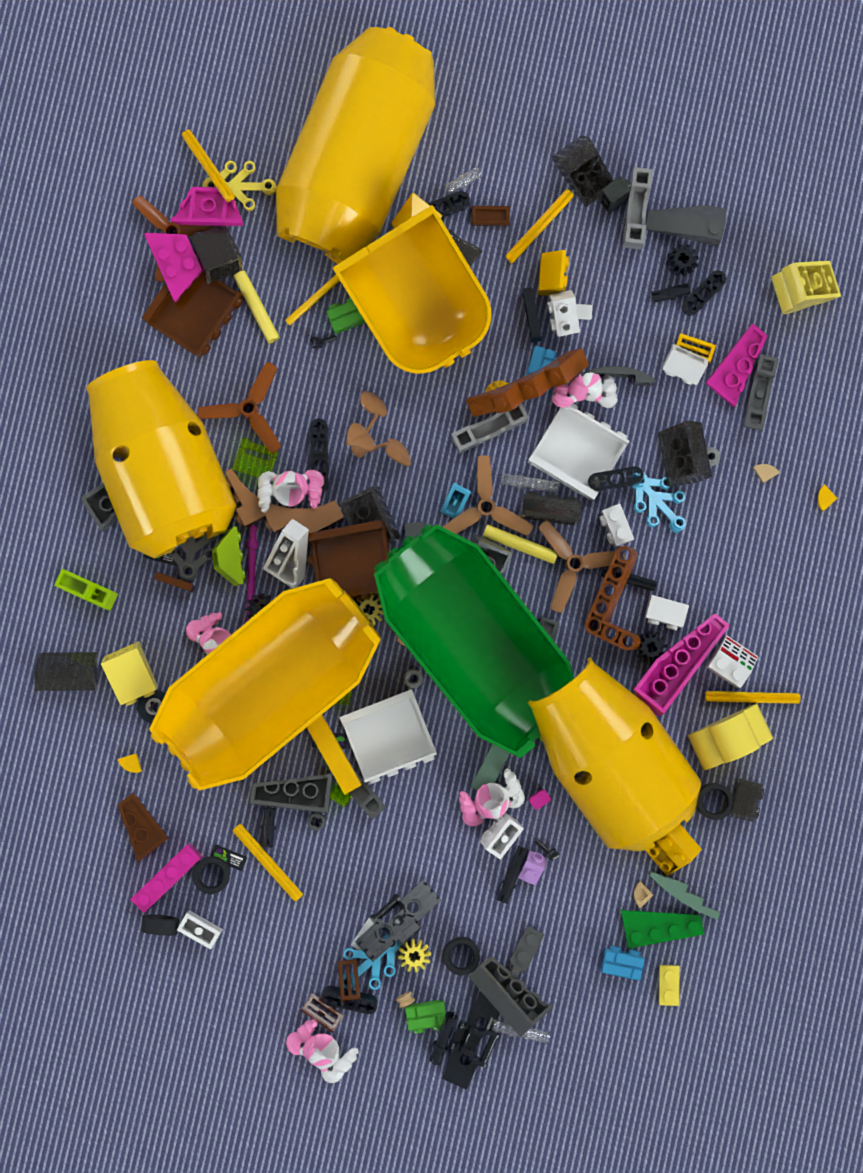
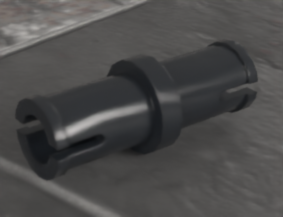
(670, 292)
(268, 827)

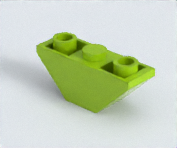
(228, 557)

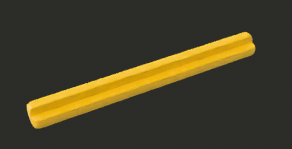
(208, 165)
(539, 226)
(753, 697)
(267, 862)

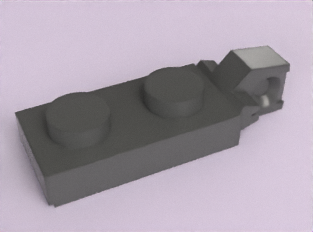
(525, 951)

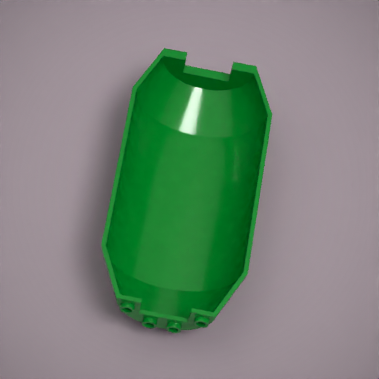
(471, 634)

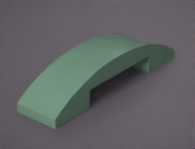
(490, 767)

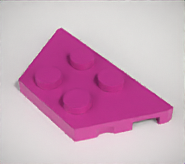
(207, 207)
(175, 261)

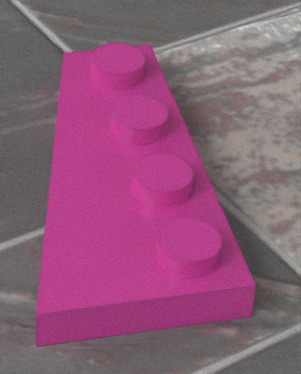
(731, 374)

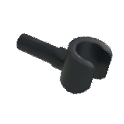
(322, 341)
(552, 854)

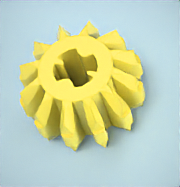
(372, 604)
(411, 949)

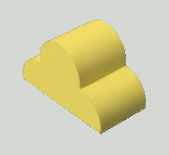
(805, 285)
(730, 737)

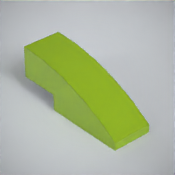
(86, 589)

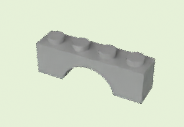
(636, 208)
(485, 430)

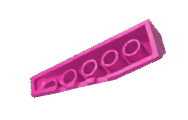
(678, 664)

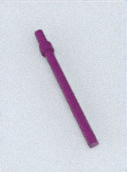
(252, 545)

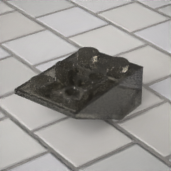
(583, 169)

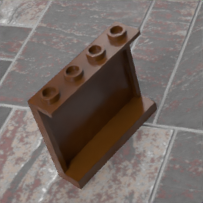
(196, 316)
(350, 556)

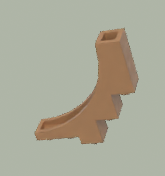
(279, 516)

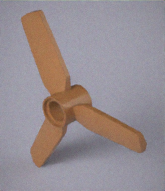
(499, 514)
(568, 577)

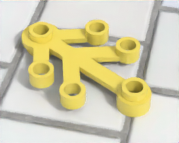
(237, 185)

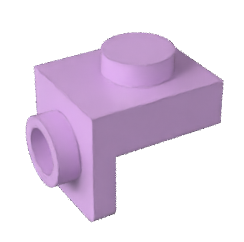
(533, 868)

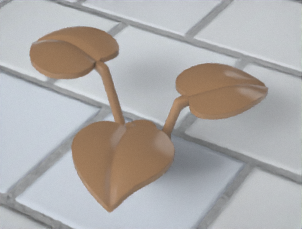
(362, 441)

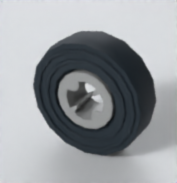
(145, 703)

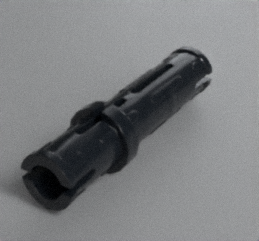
(512, 875)
(441, 1044)

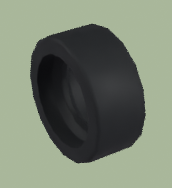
(728, 806)
(197, 879)
(159, 925)
(464, 970)

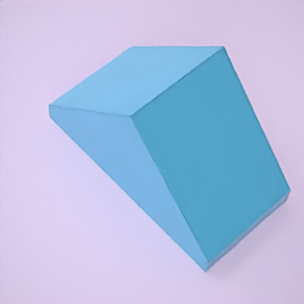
(455, 501)

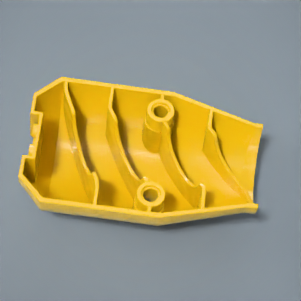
(168, 468)
(631, 771)

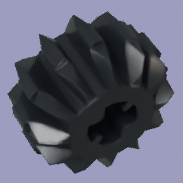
(678, 265)
(255, 604)
(656, 644)

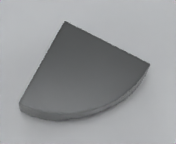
(549, 625)

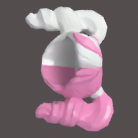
(586, 388)
(289, 488)
(212, 636)
(491, 800)
(321, 1051)

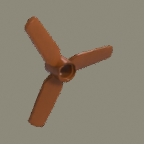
(161, 222)
(256, 395)

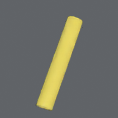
(256, 307)
(520, 544)

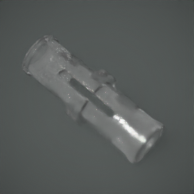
(463, 180)

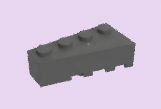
(100, 507)
(299, 794)
(509, 996)

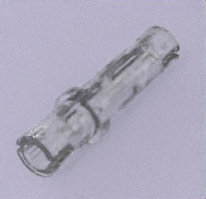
(529, 482)
(532, 1034)

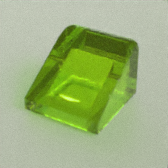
(338, 796)

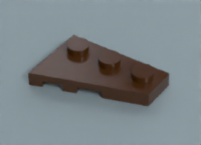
(141, 826)

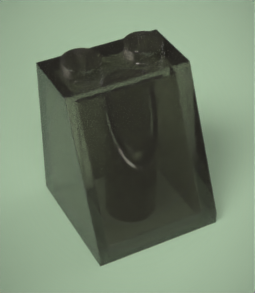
(216, 253)

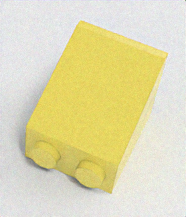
(129, 674)

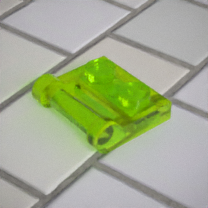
(251, 464)

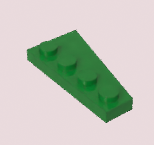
(650, 928)

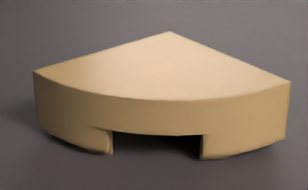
(765, 472)
(641, 894)

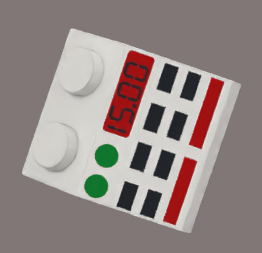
(732, 662)

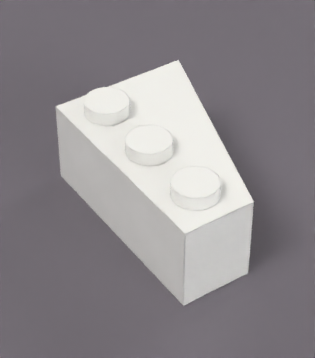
(289, 555)

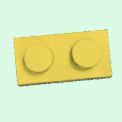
(669, 985)

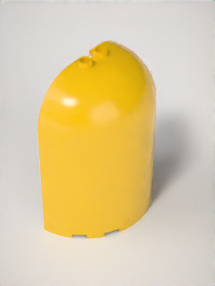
(418, 294)

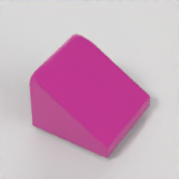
(539, 799)

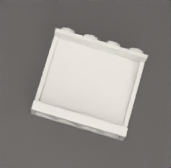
(578, 448)
(388, 736)

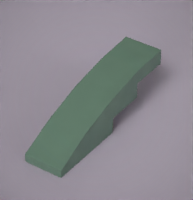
(678, 890)

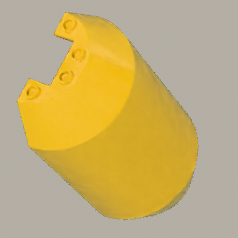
(356, 143)
(265, 683)

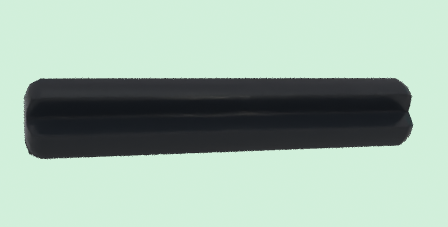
(634, 580)

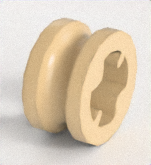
(405, 999)

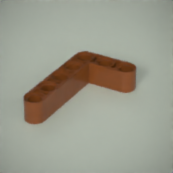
(611, 602)

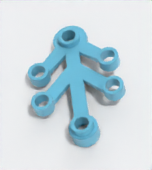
(655, 499)
(375, 965)

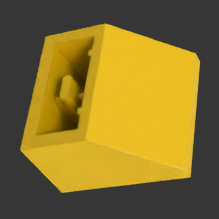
(552, 271)
(674, 850)

